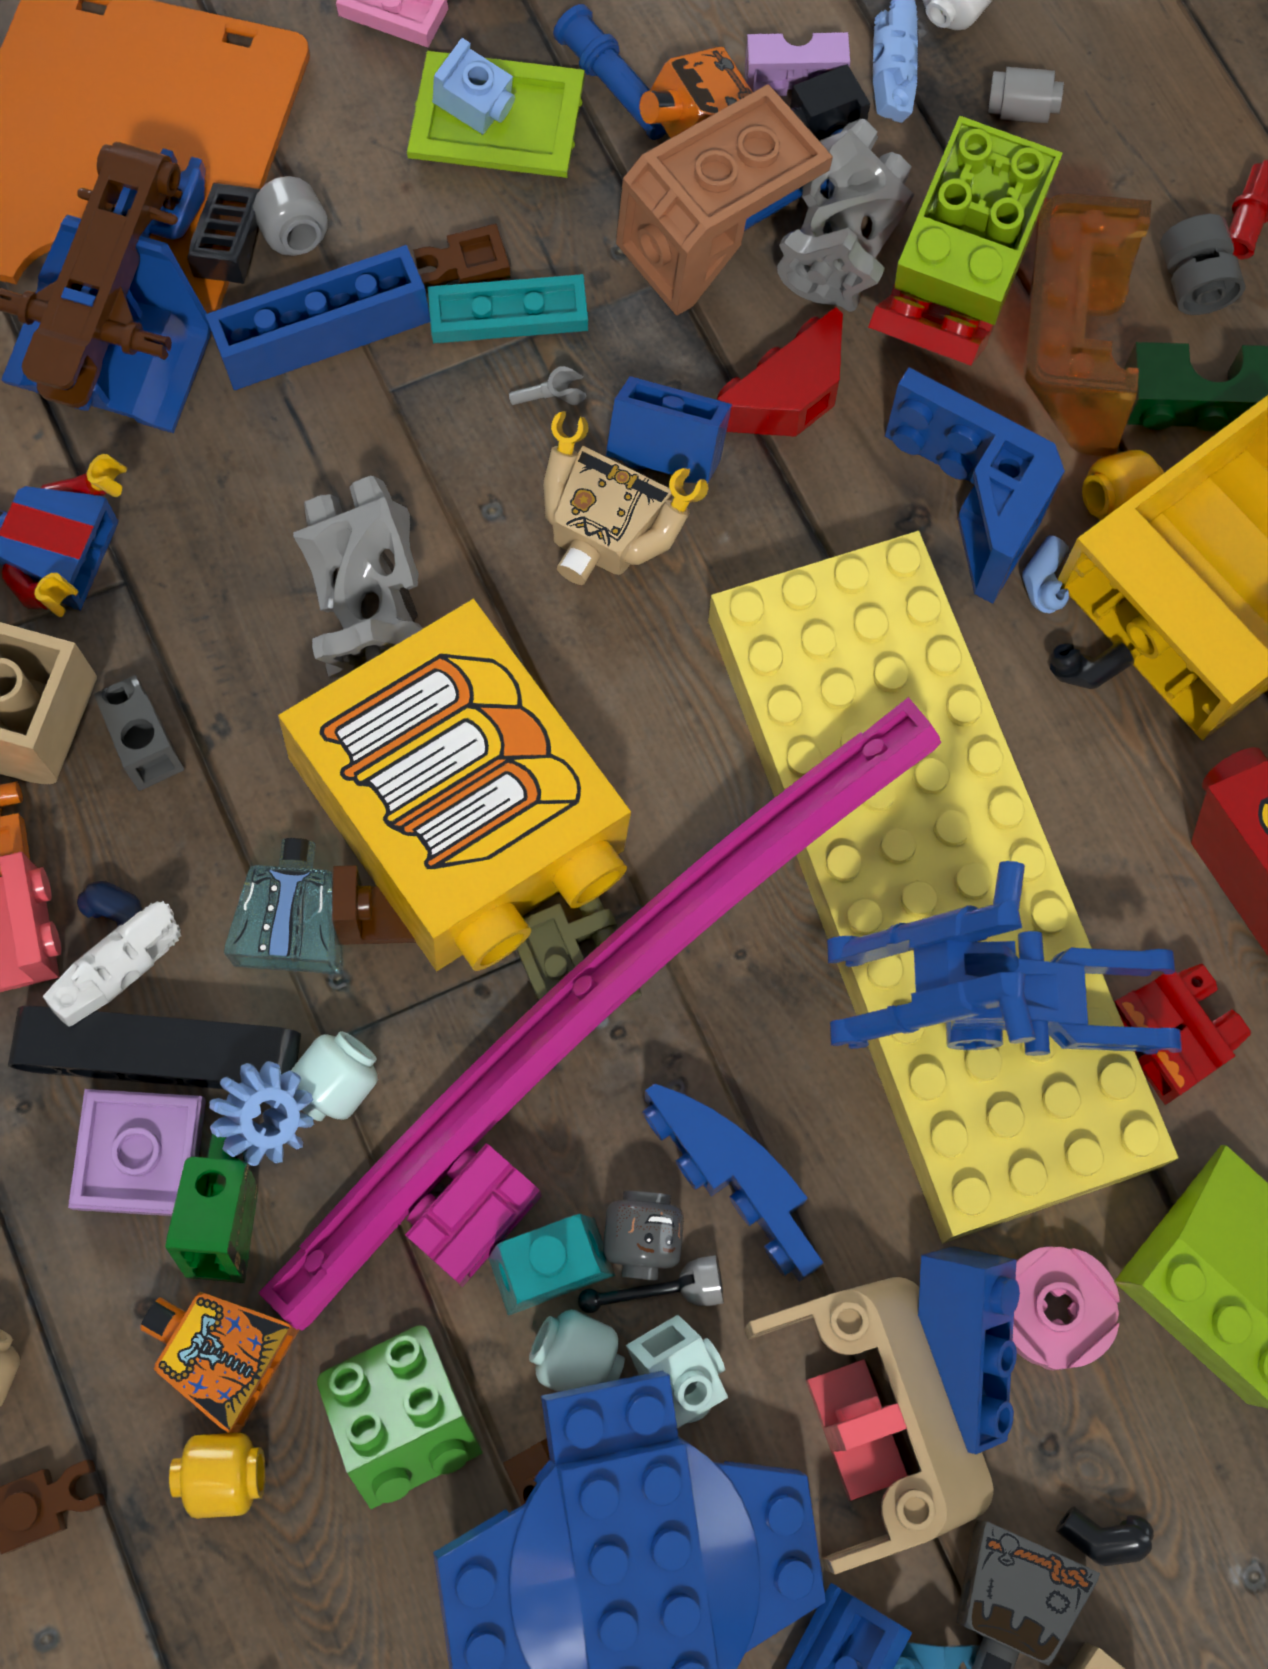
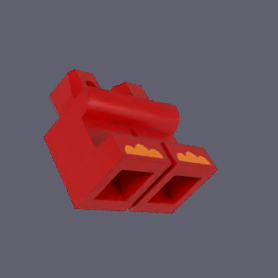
(1174, 1003)

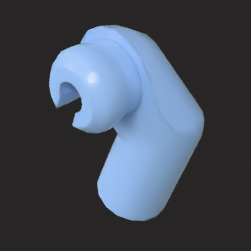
(1040, 577)

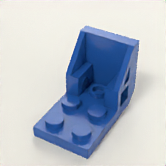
(1008, 464)

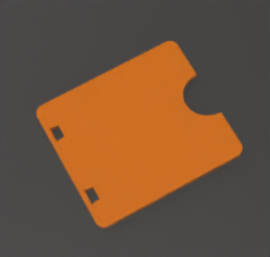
(139, 79)

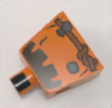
(693, 90)

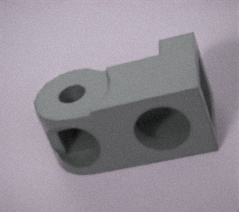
(138, 733)

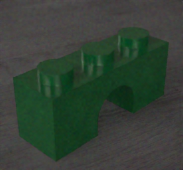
(1178, 396)

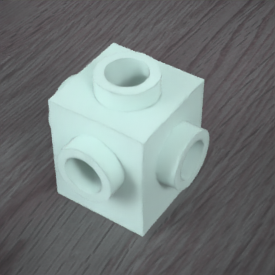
(689, 1362)

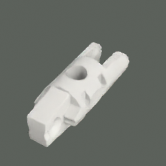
(113, 963)

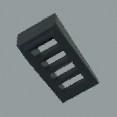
(223, 264)

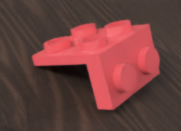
(26, 934)

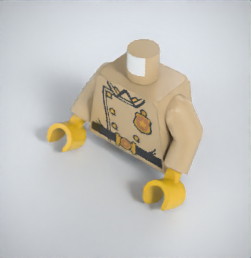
(608, 510)

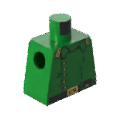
(213, 1216)

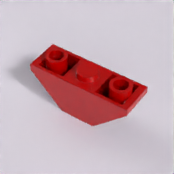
(790, 383)

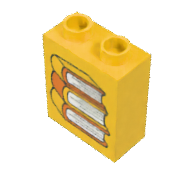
(459, 788)

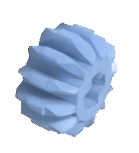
(279, 1121)

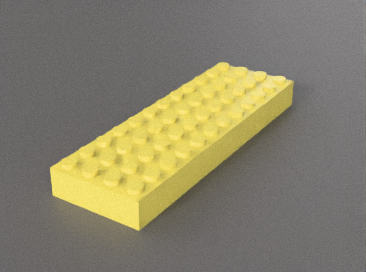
(814, 667)

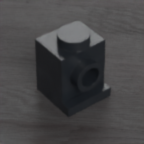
(829, 102)

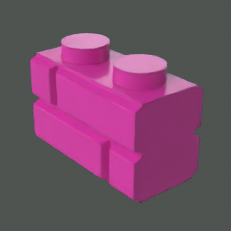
(471, 1213)

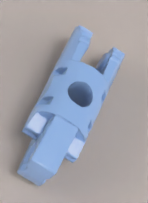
(895, 60)

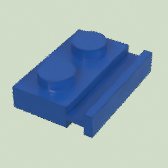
(849, 1636)

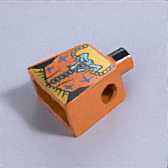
(218, 1354)

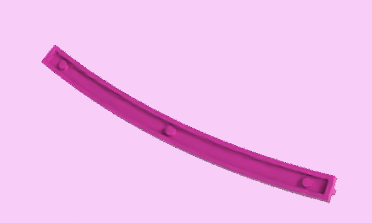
(585, 1000)

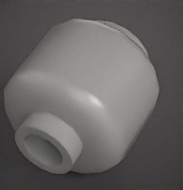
(290, 216)

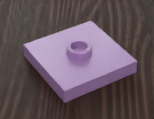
(134, 1150)

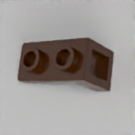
(363, 912)

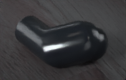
(1087, 671)
(1107, 1545)

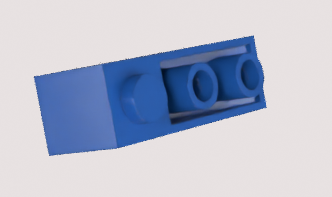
(968, 1323)

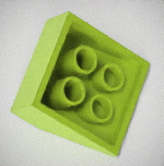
(1209, 1274)

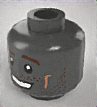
(643, 1234)

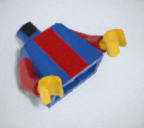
(59, 537)

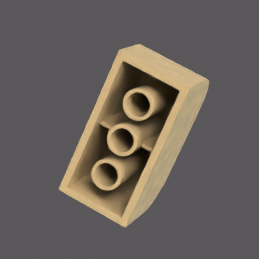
(41, 702)

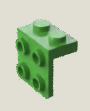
(396, 1417)

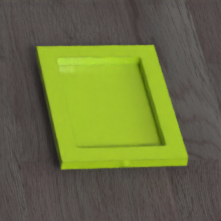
(531, 138)

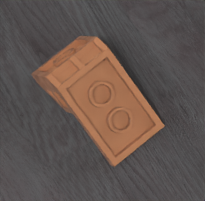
(693, 193)

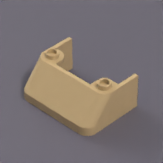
(952, 1482)

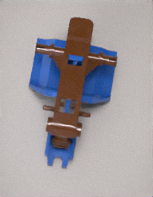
(110, 304)

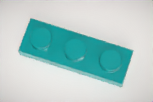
(508, 308)

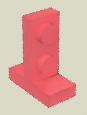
(858, 1429)

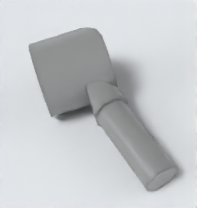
(556, 386)

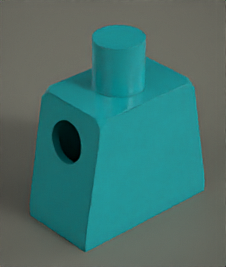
(549, 1262)

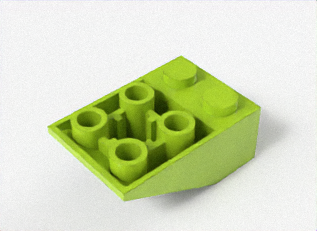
(976, 220)

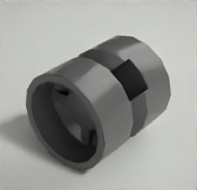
(1202, 264)

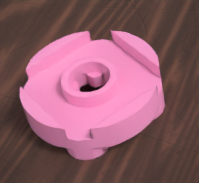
(1092, 1308)

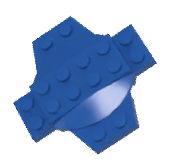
(631, 1548)

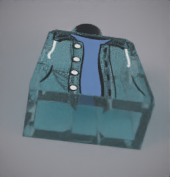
(286, 916)

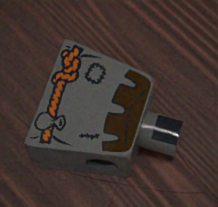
(1019, 1597)

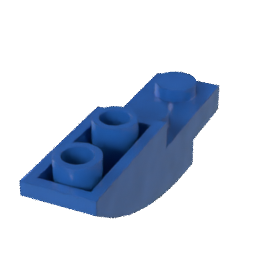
(723, 1154)

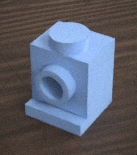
(473, 88)

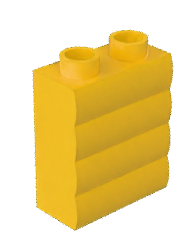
(1187, 576)

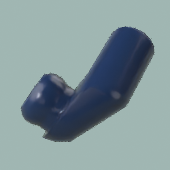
(108, 901)

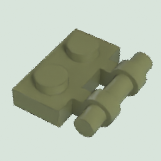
(553, 943)

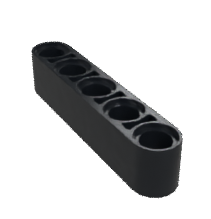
(146, 1047)

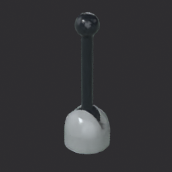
(697, 1283)

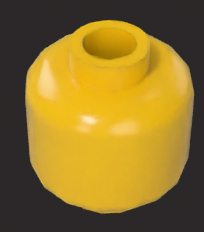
(1117, 479)
(218, 1475)

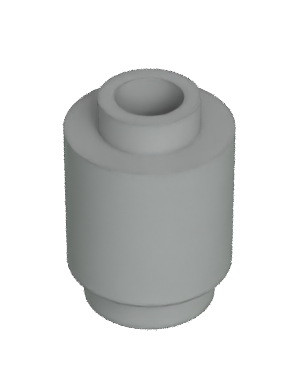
(1025, 94)

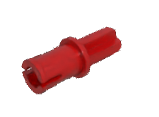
(1250, 212)

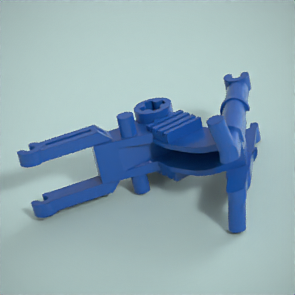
(990, 989)

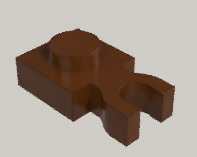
(470, 258)
(35, 1505)

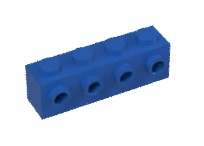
(319, 317)

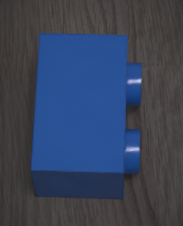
(667, 429)

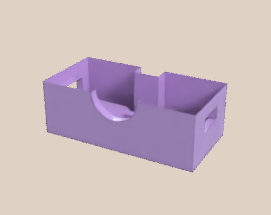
(782, 65)

